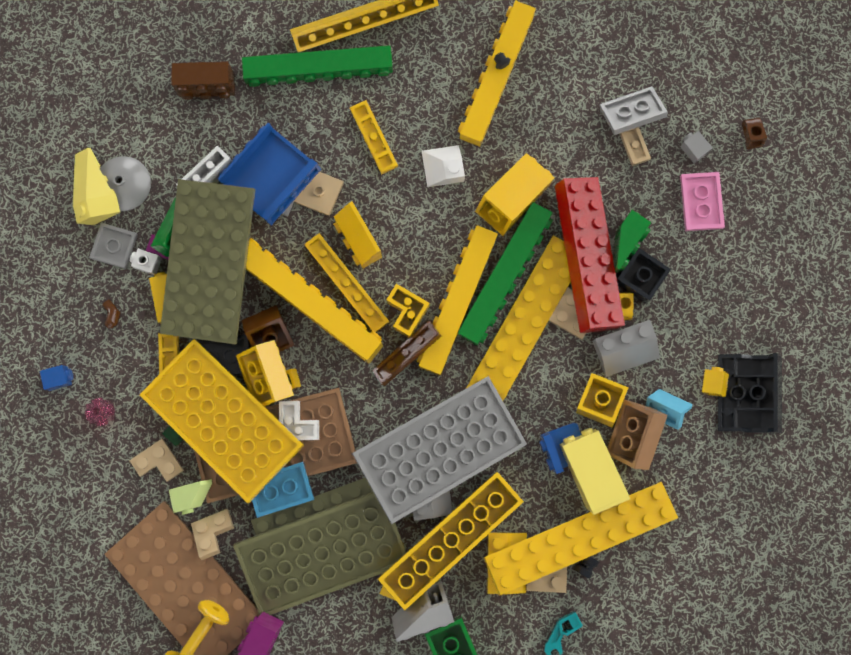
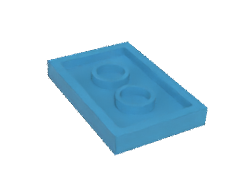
(284, 491)

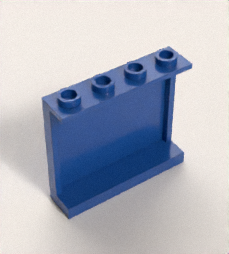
(273, 169)

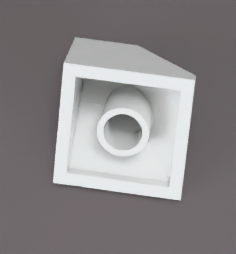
(443, 166)

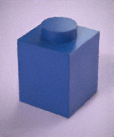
(56, 377)

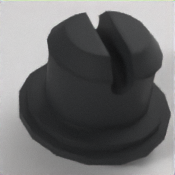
(501, 61)

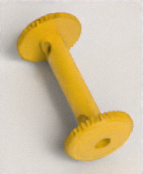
(212, 614)

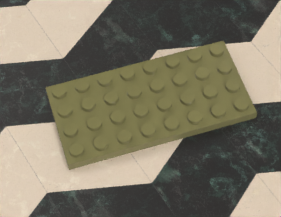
(207, 261)
(319, 554)

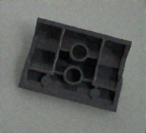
(752, 394)

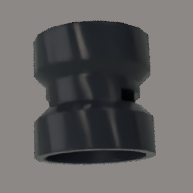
(587, 572)

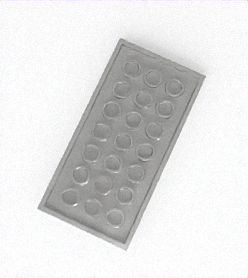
(439, 449)

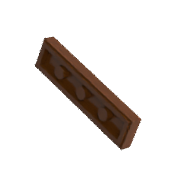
(406, 353)

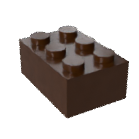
(203, 79)

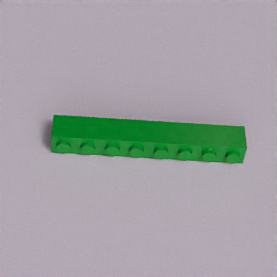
(317, 65)
(503, 276)

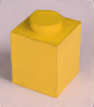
(715, 382)

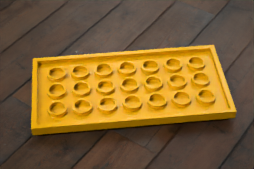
(221, 420)

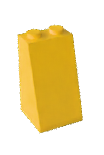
(514, 194)

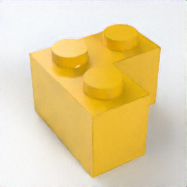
(411, 307)

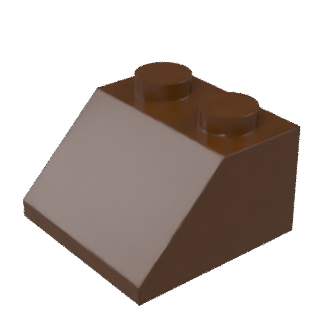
(266, 327)

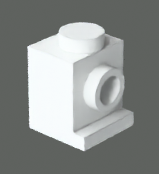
(151, 264)

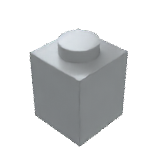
(695, 146)

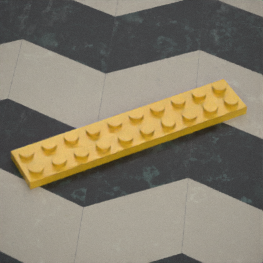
(526, 319)
(579, 539)

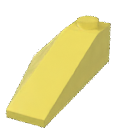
(91, 194)

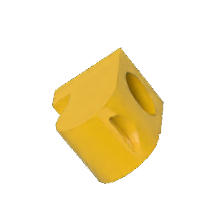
(627, 304)

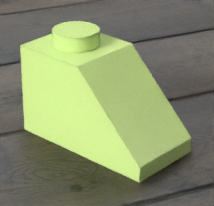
(189, 496)

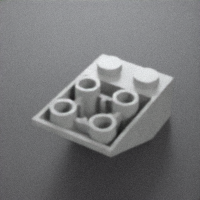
(425, 614)

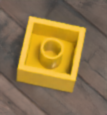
(602, 400)

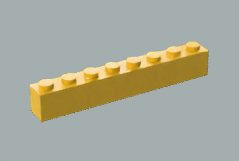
(355, 21)
(495, 80)
(459, 298)

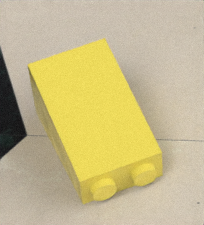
(594, 471)

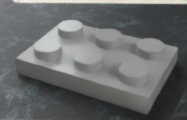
(633, 110)

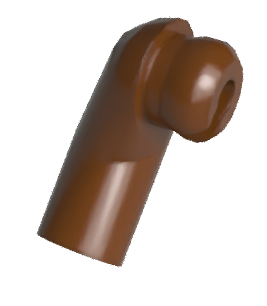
(113, 314)

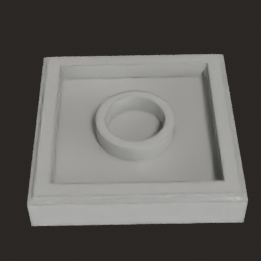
(113, 245)

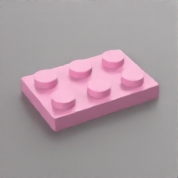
(702, 201)

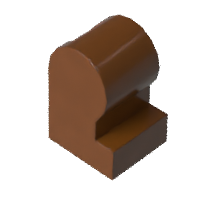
(754, 133)

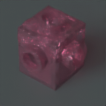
(106, 412)

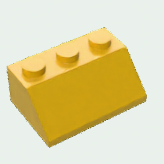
(357, 236)
(265, 373)
(497, 542)

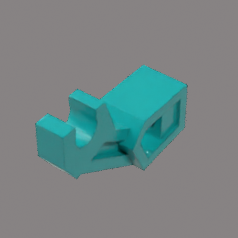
(556, 635)

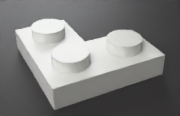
(290, 417)

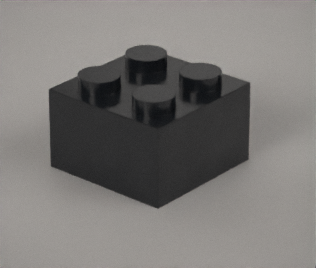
(642, 276)

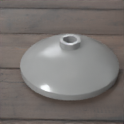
(134, 184)

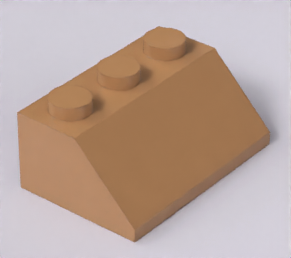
(636, 435)

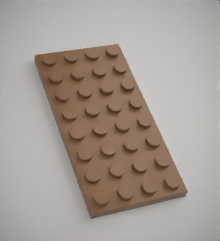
(328, 453)
(166, 572)

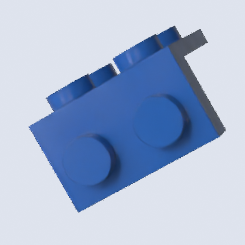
(550, 443)

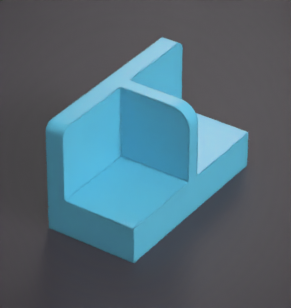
(670, 405)

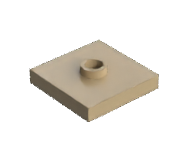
(320, 193)

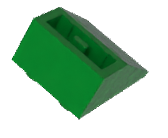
(632, 230)

